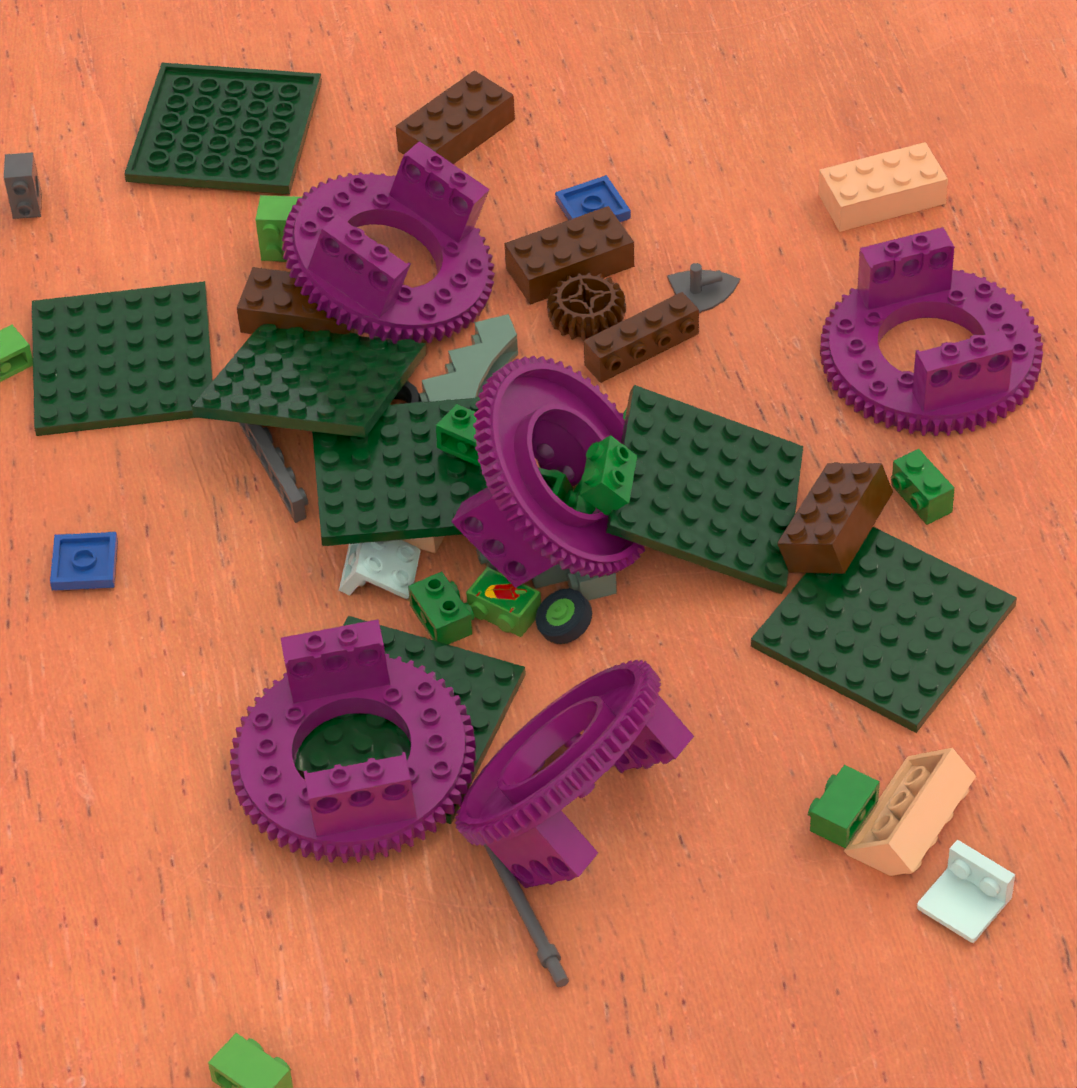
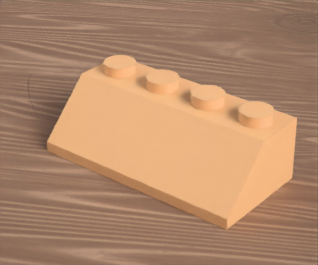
(912, 812)

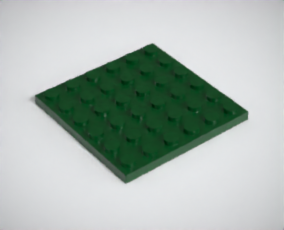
(224, 128)
(119, 357)
(310, 380)
(393, 479)
(708, 489)
(886, 629)
(481, 682)

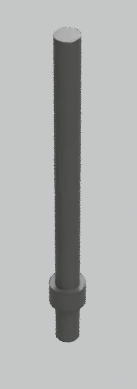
(547, 953)

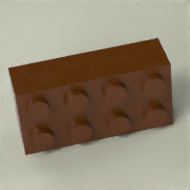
(458, 118)
(580, 245)
(275, 300)
(835, 518)

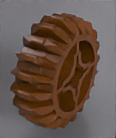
(585, 305)

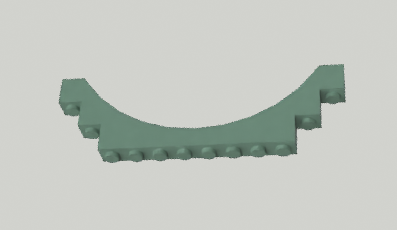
(465, 375)

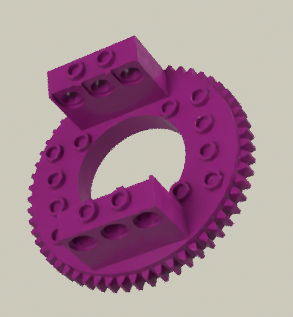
(362, 279)
(950, 384)
(517, 521)
(363, 804)
(523, 814)

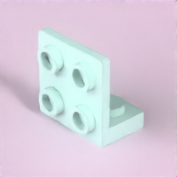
(383, 563)
(968, 892)

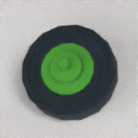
(563, 616)

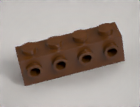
(641, 337)

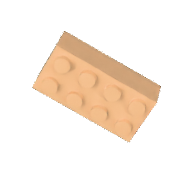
(882, 186)

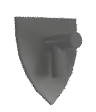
(704, 287)

